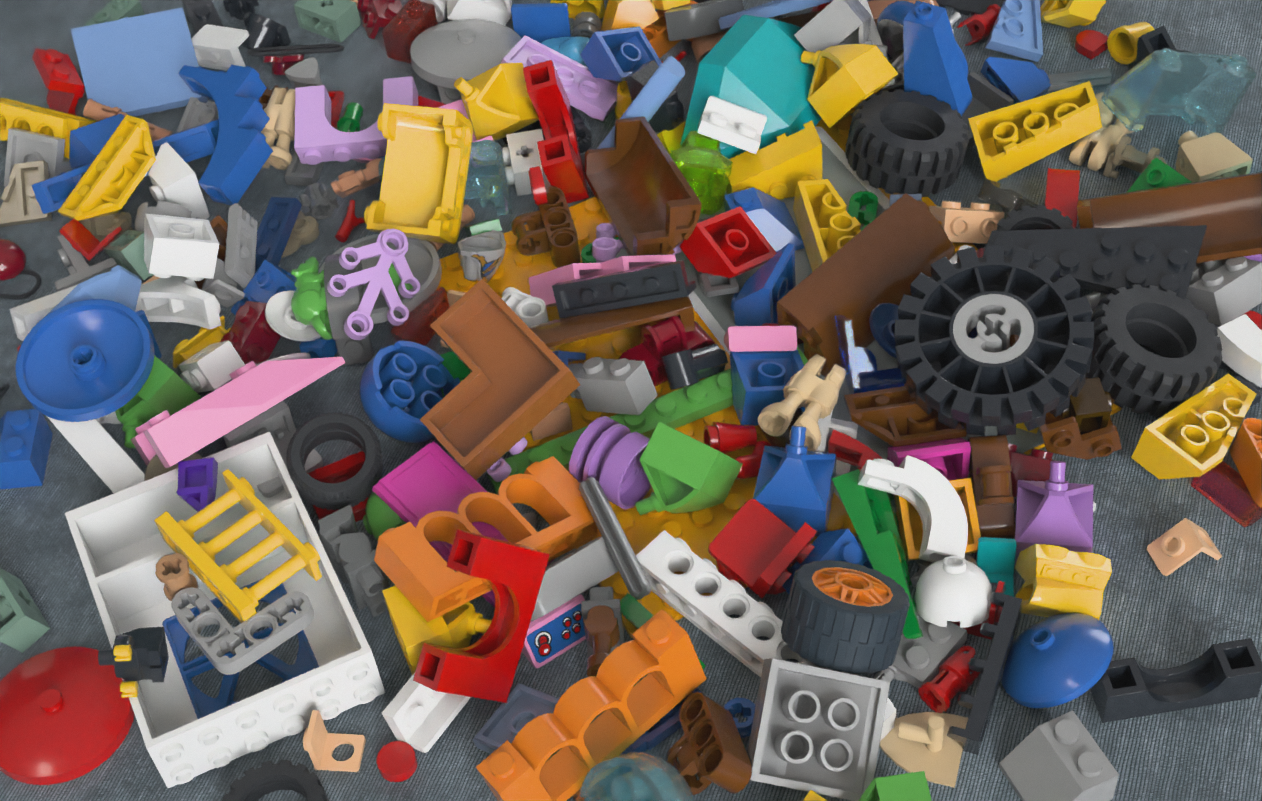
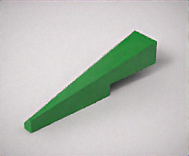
(879, 534)

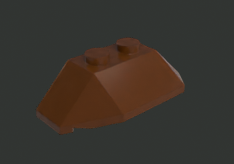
(897, 418)

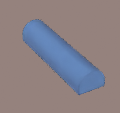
(651, 96)

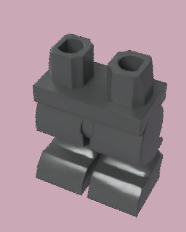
(354, 560)

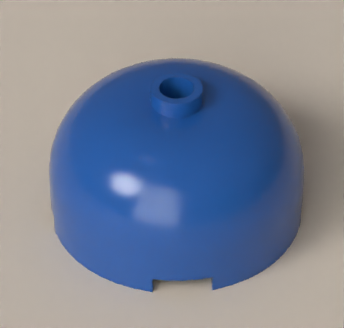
(402, 387)

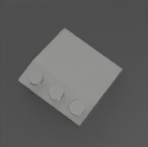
(816, 729)

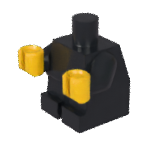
(137, 657)

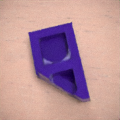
(197, 482)

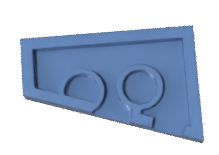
(1018, 30)

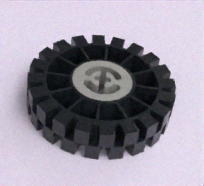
(974, 377)

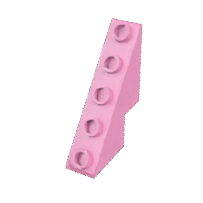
(542, 283)

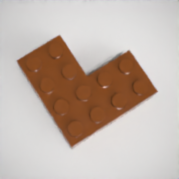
(510, 382)

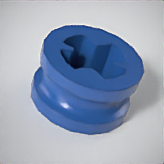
(747, 708)

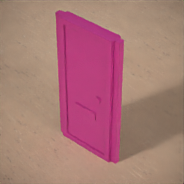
(430, 484)

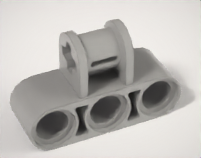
(573, 576)

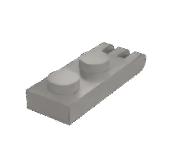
(240, 245)

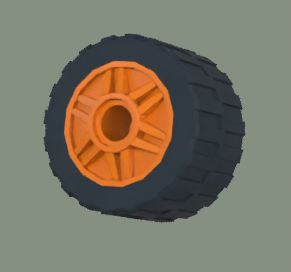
(844, 616)

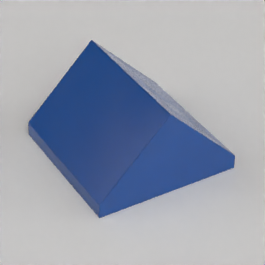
(90, 139)

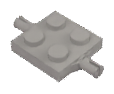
(920, 658)

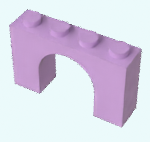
(320, 142)

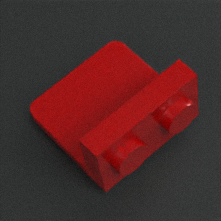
(60, 78)
(760, 547)

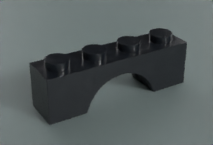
(1218, 676)

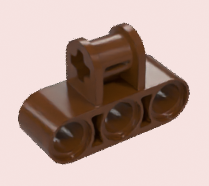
(549, 230)
(992, 485)
(709, 747)

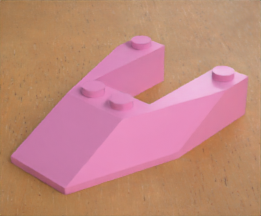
(228, 407)

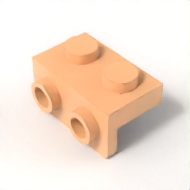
(967, 224)

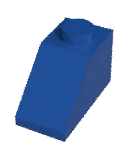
(1016, 78)

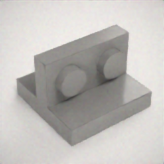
(31, 146)

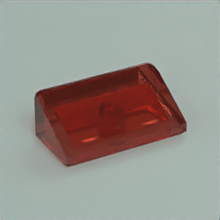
(1229, 493)

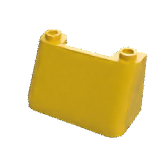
(422, 172)

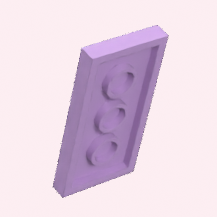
(584, 92)

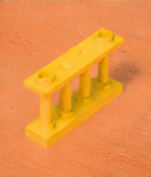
(222, 579)

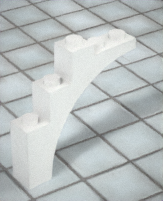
(161, 299)

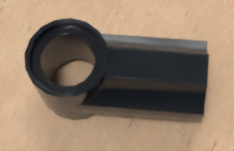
(689, 366)

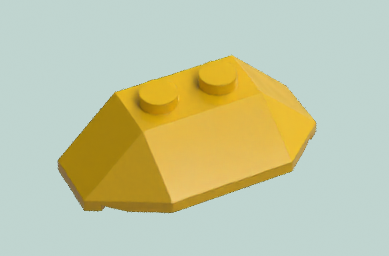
(1070, 12)
(113, 172)

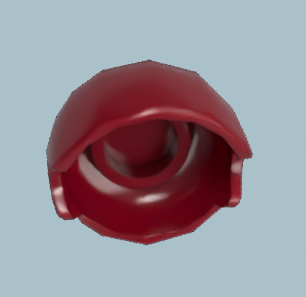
(11, 259)

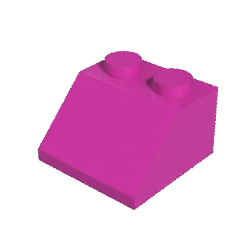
(947, 456)

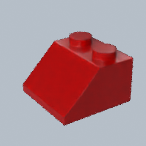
(727, 245)

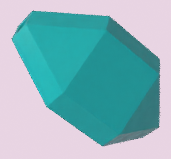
(759, 70)

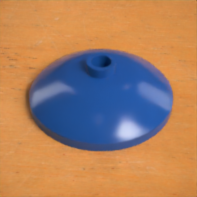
(1057, 660)

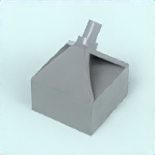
(838, 24)

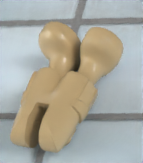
(280, 126)
(1100, 142)
(806, 391)

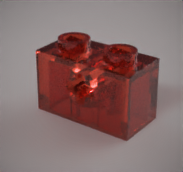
(406, 26)

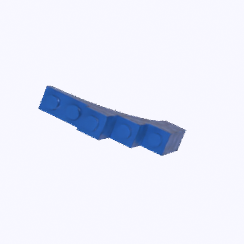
(188, 144)
(240, 144)

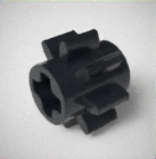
(239, 8)

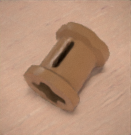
(174, 573)

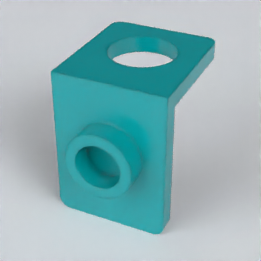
(997, 560)

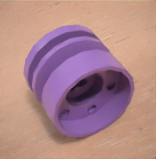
(612, 457)

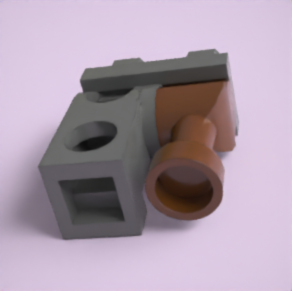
(602, 626)

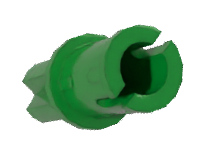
(351, 118)

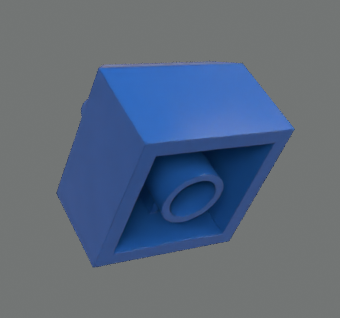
(797, 483)

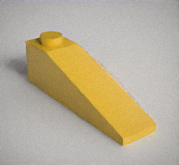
(1195, 432)

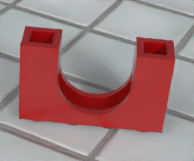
(560, 149)
(489, 664)

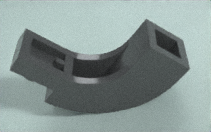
(699, 18)
(340, 308)

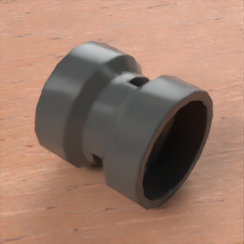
(586, 24)

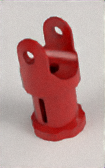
(981, 24)
(952, 678)

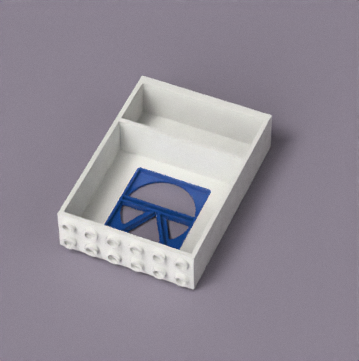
(177, 721)

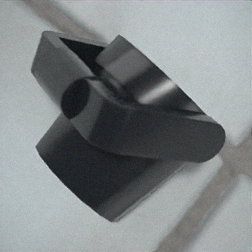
(264, 32)

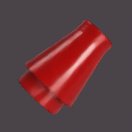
(729, 437)

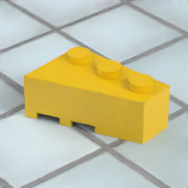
(779, 165)

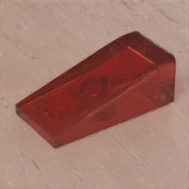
(417, 326)

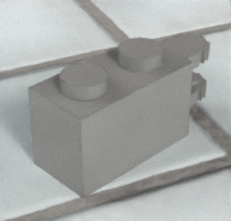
(613, 385)

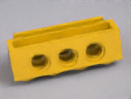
(39, 120)

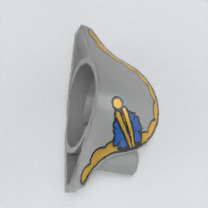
(481, 255)

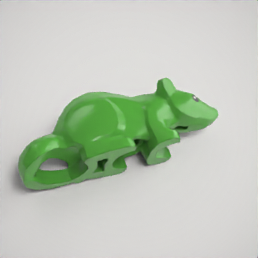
(309, 298)

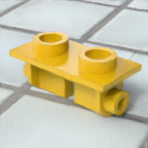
(205, 337)

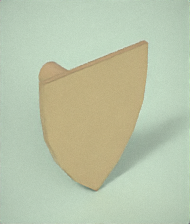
(922, 744)

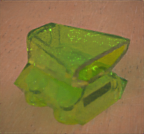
(704, 169)

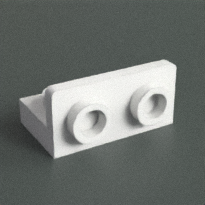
(732, 124)
(422, 714)

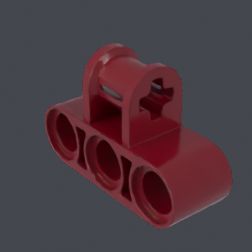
(665, 339)

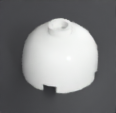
(953, 592)

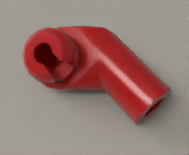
(751, 462)

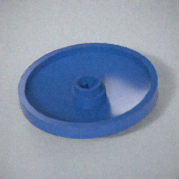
(85, 360)

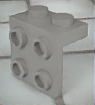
(281, 426)

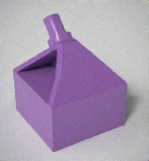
(1054, 513)

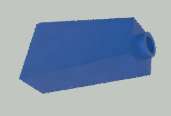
(933, 57)

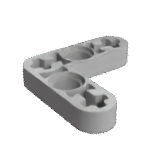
(231, 638)

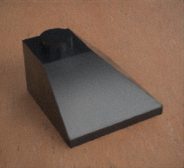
(670, 112)

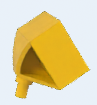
(845, 78)
(497, 101)
(449, 630)

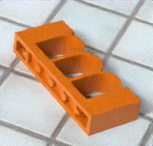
(436, 589)
(659, 648)

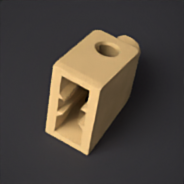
(1210, 157)

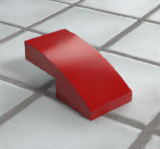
(850, 450)

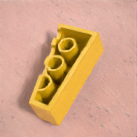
(1033, 129)
(822, 220)

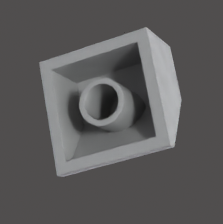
(1060, 764)

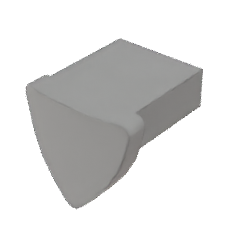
(304, 74)

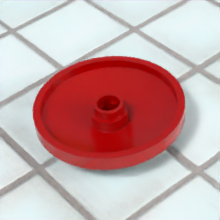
(60, 716)

